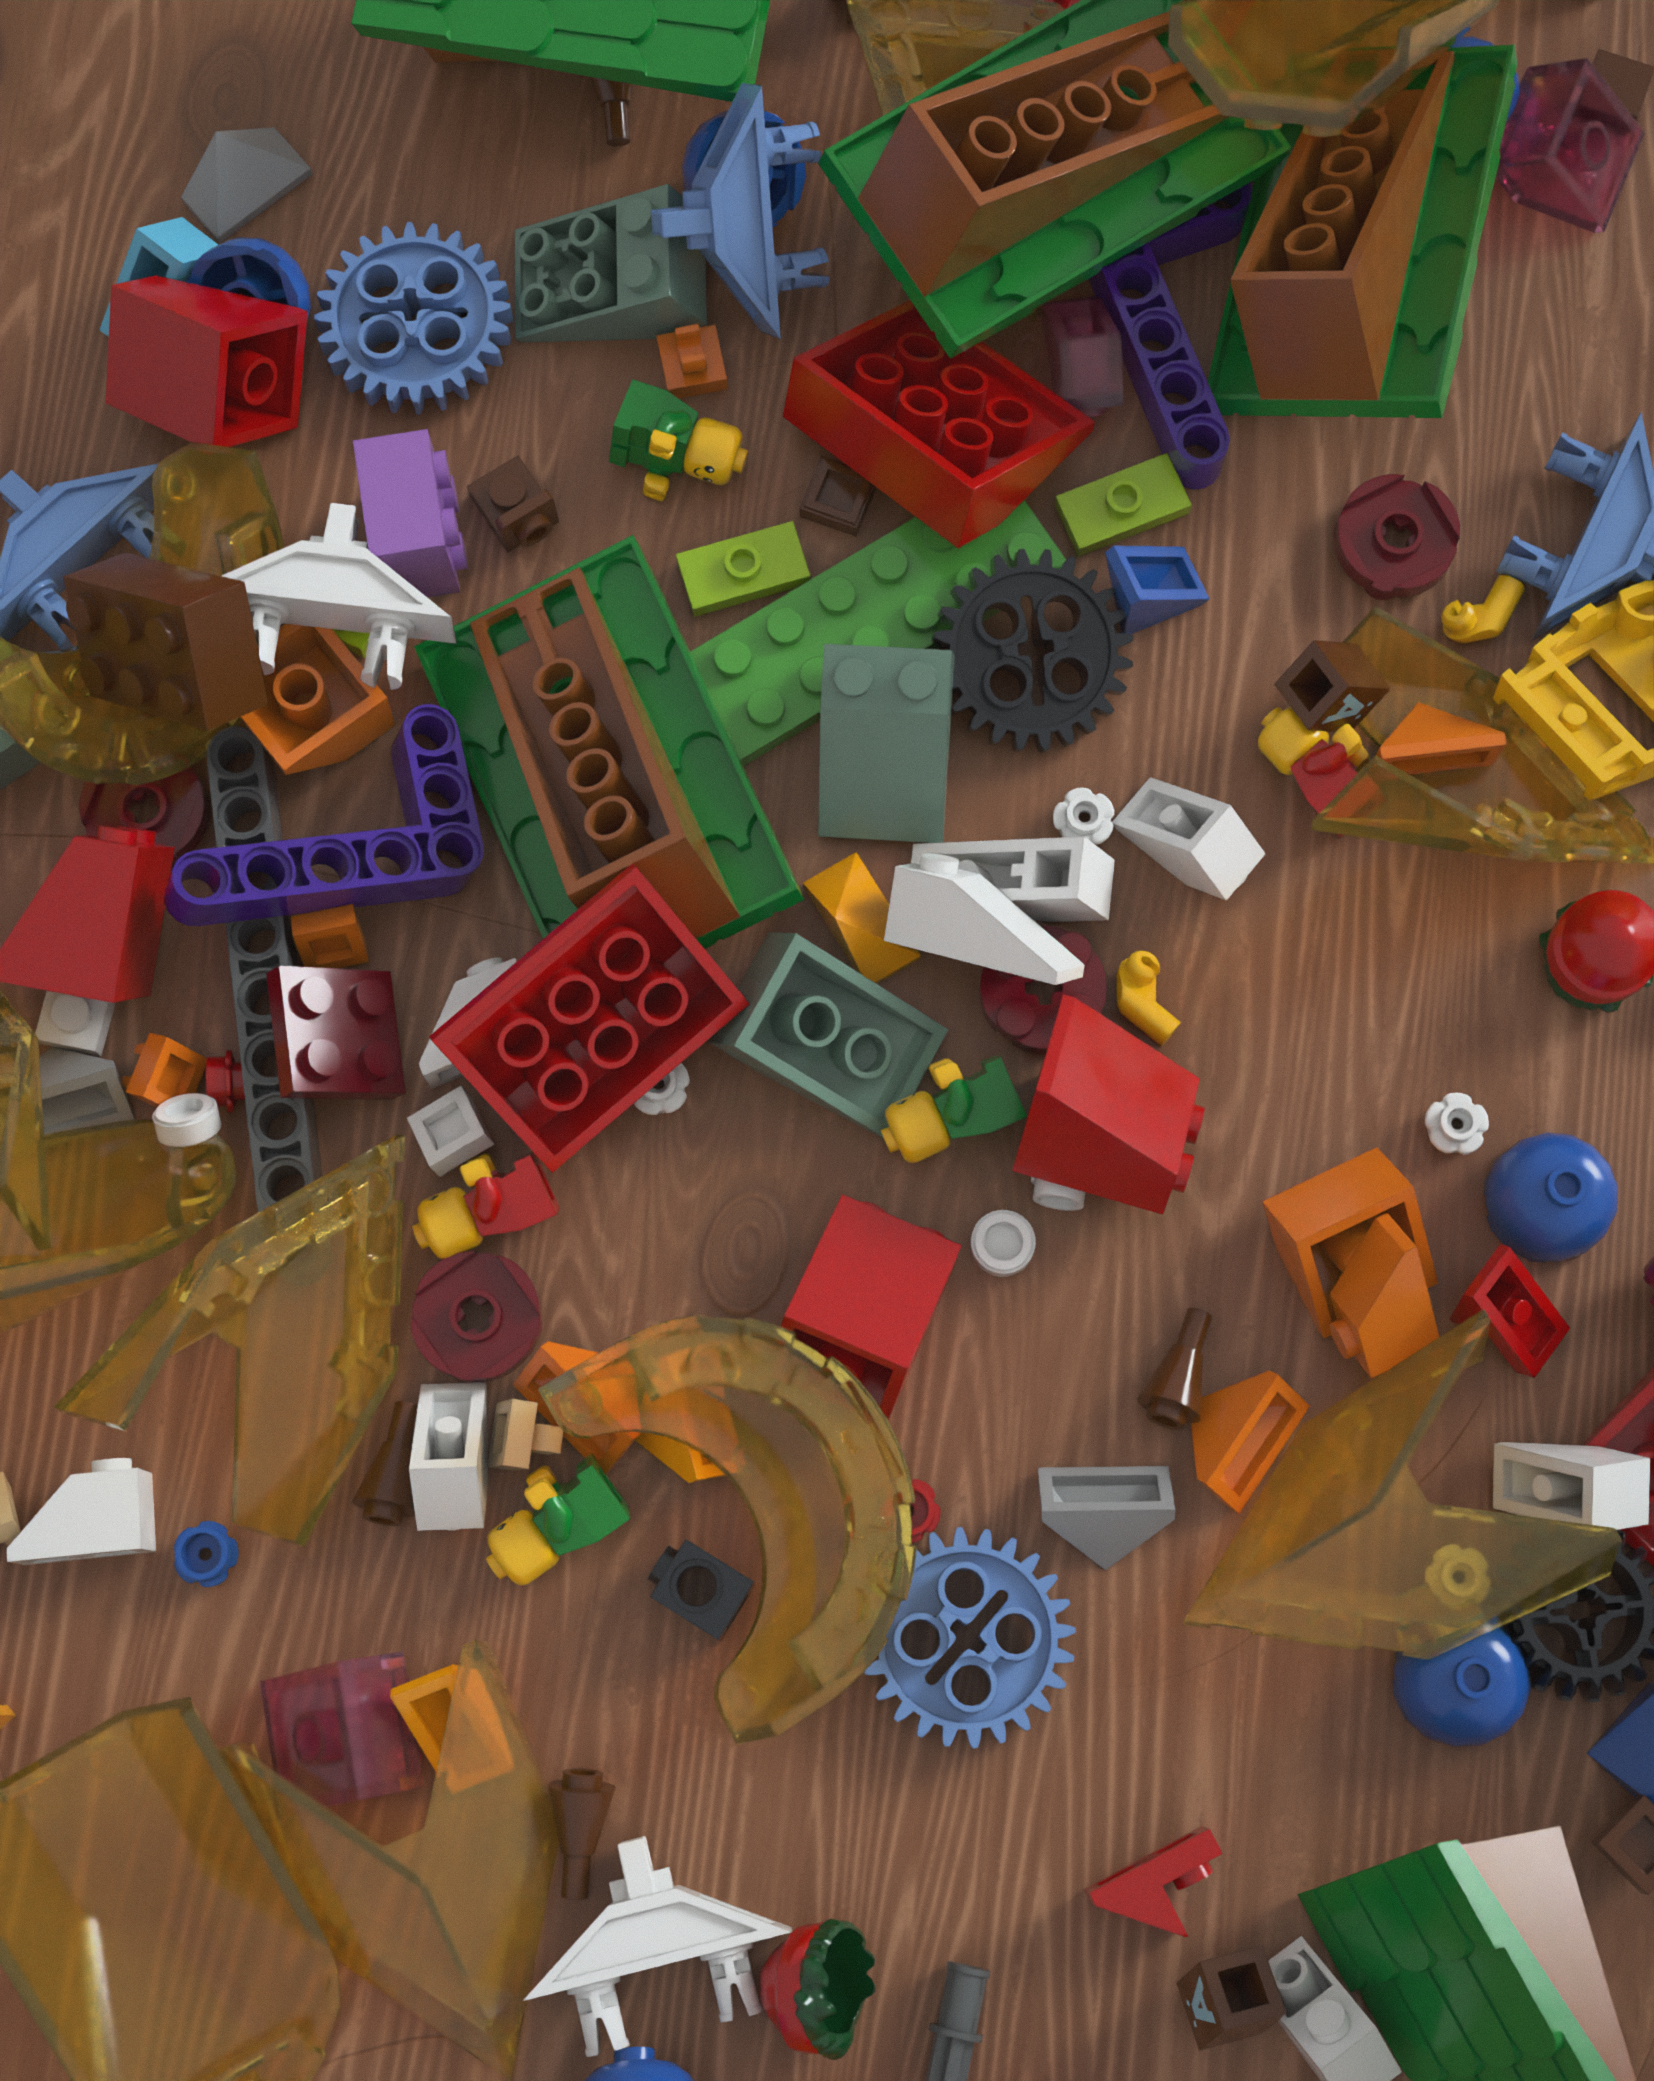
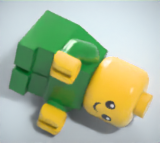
(666, 437)
(963, 1108)
(562, 1521)

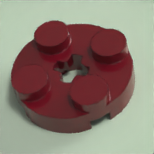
(1405, 504)
(180, 802)
(1020, 1015)
(439, 1310)

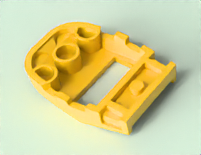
(1568, 714)

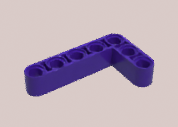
(1158, 320)
(352, 853)

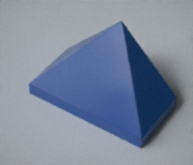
(1153, 584)
(1628, 1746)

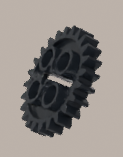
(1087, 647)

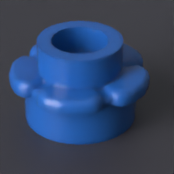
(193, 1541)

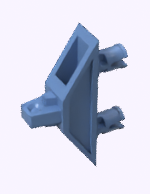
(731, 210)
(63, 533)
(1615, 539)

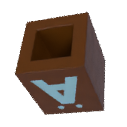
(1332, 685)
(1231, 1997)

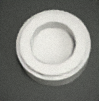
(186, 1120)
(1002, 1243)

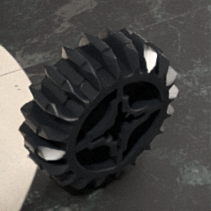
(1584, 1640)

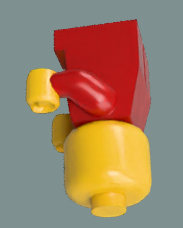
(1306, 754)
(497, 1205)

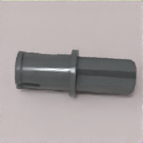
(957, 2023)

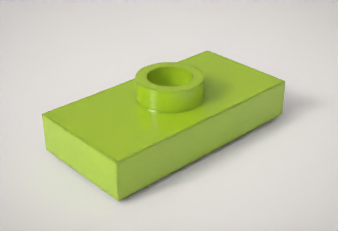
(1122, 504)
(743, 568)

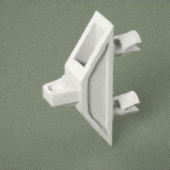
(340, 587)
(652, 1927)

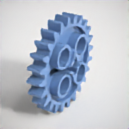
(414, 269)
(1012, 1678)

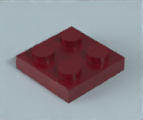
(335, 1033)

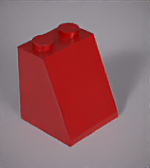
(204, 360)
(94, 919)
(1109, 1114)
(872, 1294)

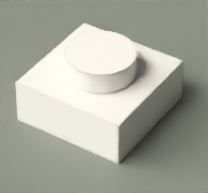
(74, 1023)
(450, 1131)

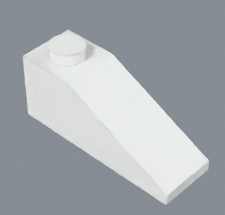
(1042, 876)
(971, 921)

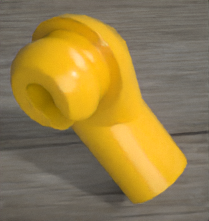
(1483, 620)
(1138, 997)

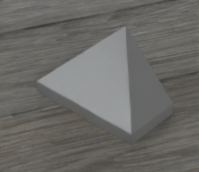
(242, 178)
(80, 1091)
(1106, 1508)

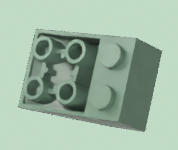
(607, 274)

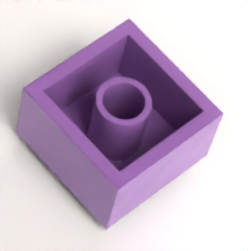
(411, 510)

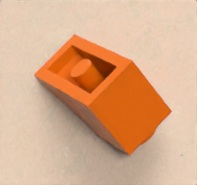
(1382, 1301)

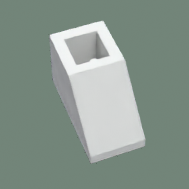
(1326, 2020)

